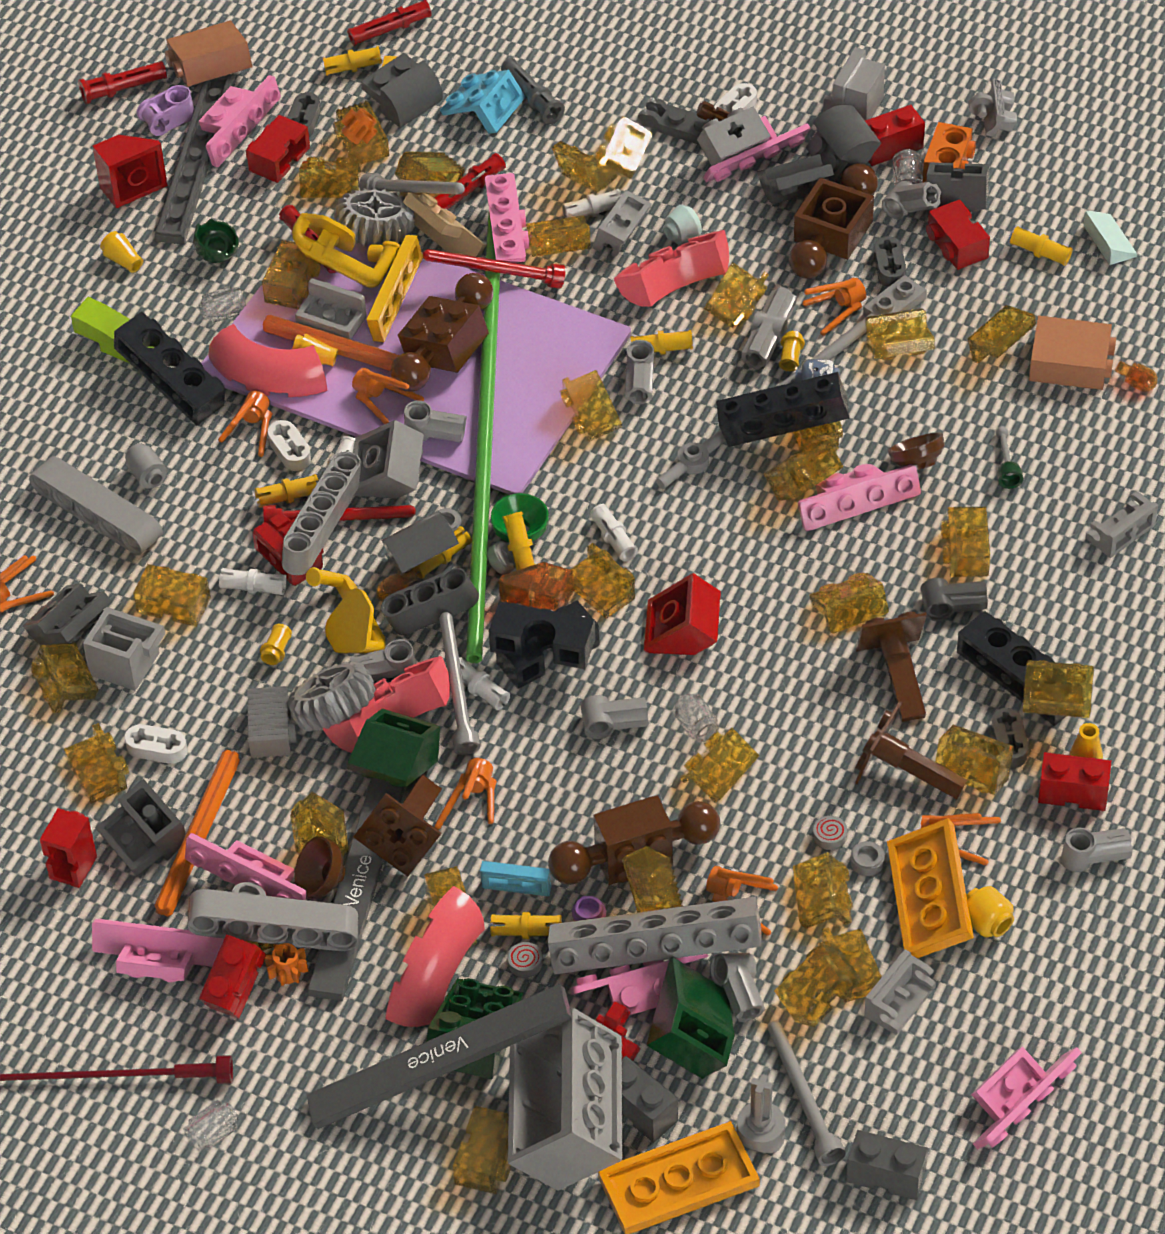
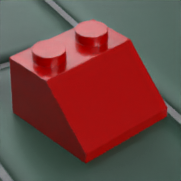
(129, 168)
(683, 618)

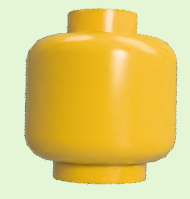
(989, 911)

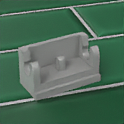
(621, 222)
(1124, 525)
(899, 992)

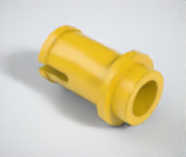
(792, 345)
(273, 650)

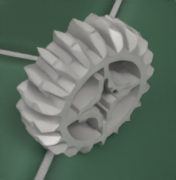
(375, 216)
(331, 696)

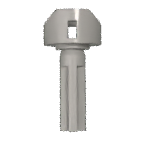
(761, 1122)

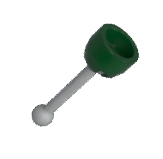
(1009, 472)

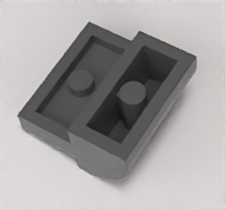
(403, 89)
(842, 139)
(793, 178)
(419, 542)
(66, 615)
(142, 829)

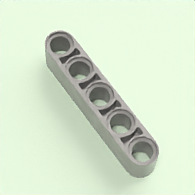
(96, 505)
(321, 513)
(273, 920)

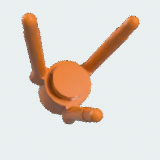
(847, 293)
(372, 385)
(252, 410)
(9, 573)
(475, 780)
(960, 820)
(727, 883)

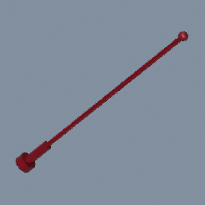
(221, 1070)

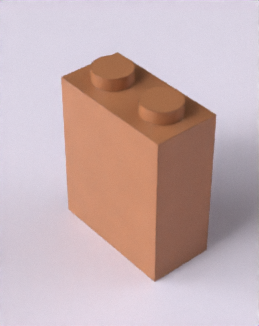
(208, 53)
(1072, 352)

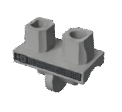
(994, 108)

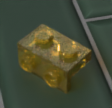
(329, 178)
(735, 295)
(899, 334)
(591, 406)
(850, 601)
(1058, 688)
(720, 764)
(822, 891)

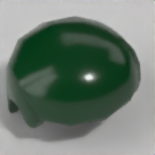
(215, 241)

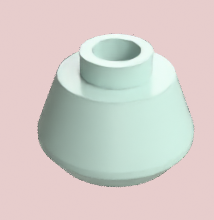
(682, 224)

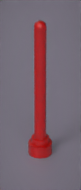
(551, 275)
(357, 513)

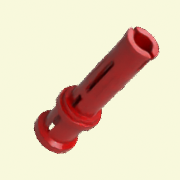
(109, 84)

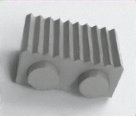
(269, 722)

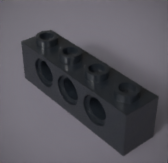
(173, 382)
(782, 409)
(1000, 654)

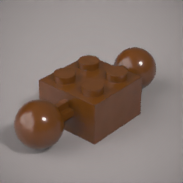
(833, 220)
(443, 332)
(628, 830)

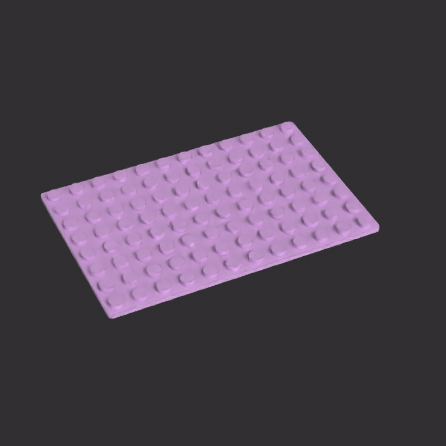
(536, 349)

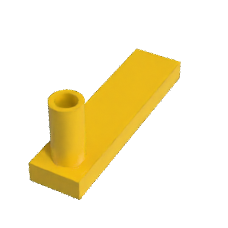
(394, 287)

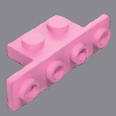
(236, 116)
(767, 149)
(506, 218)
(857, 493)
(243, 864)
(153, 949)
(634, 989)
(1014, 1087)

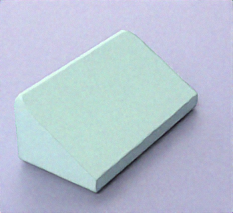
(1108, 237)

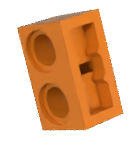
(950, 145)

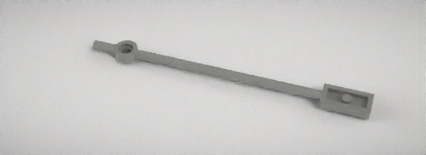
(900, 296)

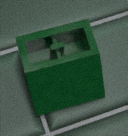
(395, 748)

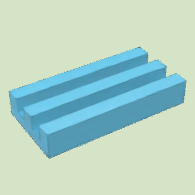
(515, 878)

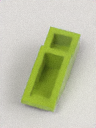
(98, 323)

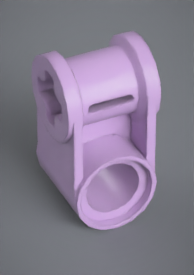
(169, 110)

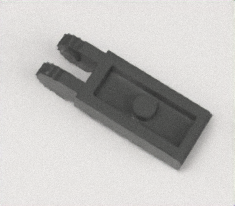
(672, 120)

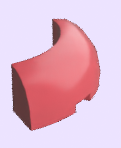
(673, 269)
(267, 368)
(410, 694)
(434, 959)

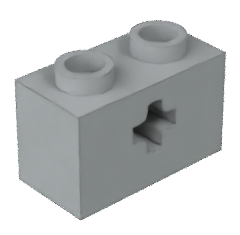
(732, 135)

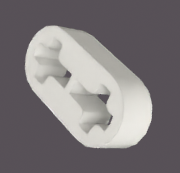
(731, 102)
(284, 447)
(156, 743)

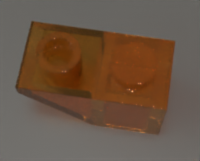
(538, 586)

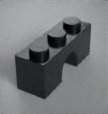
(519, 625)
(532, 664)

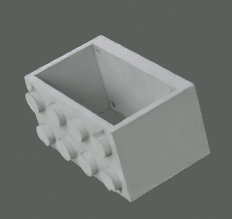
(566, 1102)

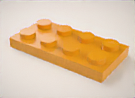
(930, 889)
(678, 1178)

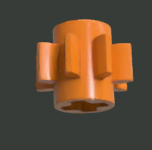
(359, 126)
(286, 963)

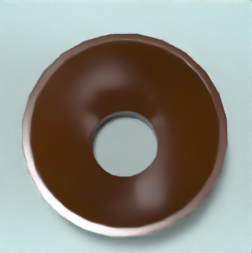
(918, 450)
(319, 867)

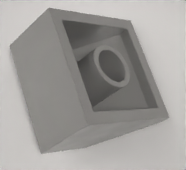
(389, 460)

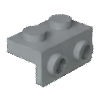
(332, 309)

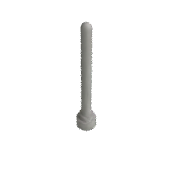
(374, 180)
(465, 738)
(827, 1146)

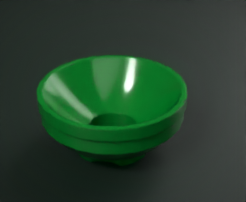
(534, 514)

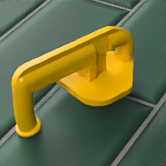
(333, 235)
(352, 623)

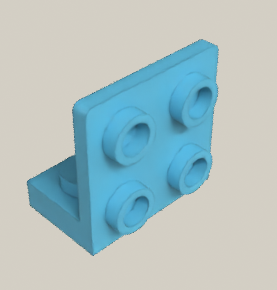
(489, 95)

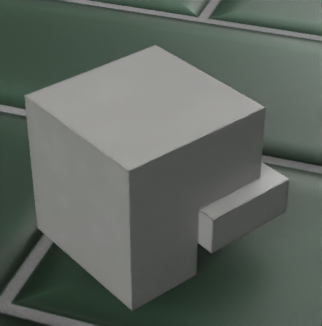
(858, 85)
(122, 648)

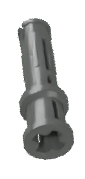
(538, 96)

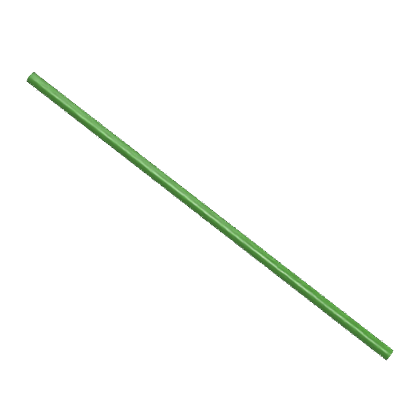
(483, 464)

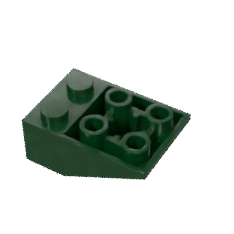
(466, 1003)
(692, 1021)

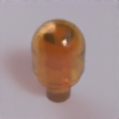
(1138, 376)
(395, 583)

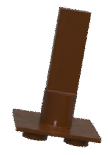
(893, 638)
(898, 754)
(398, 830)

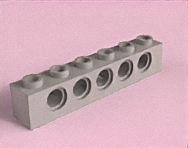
(654, 935)

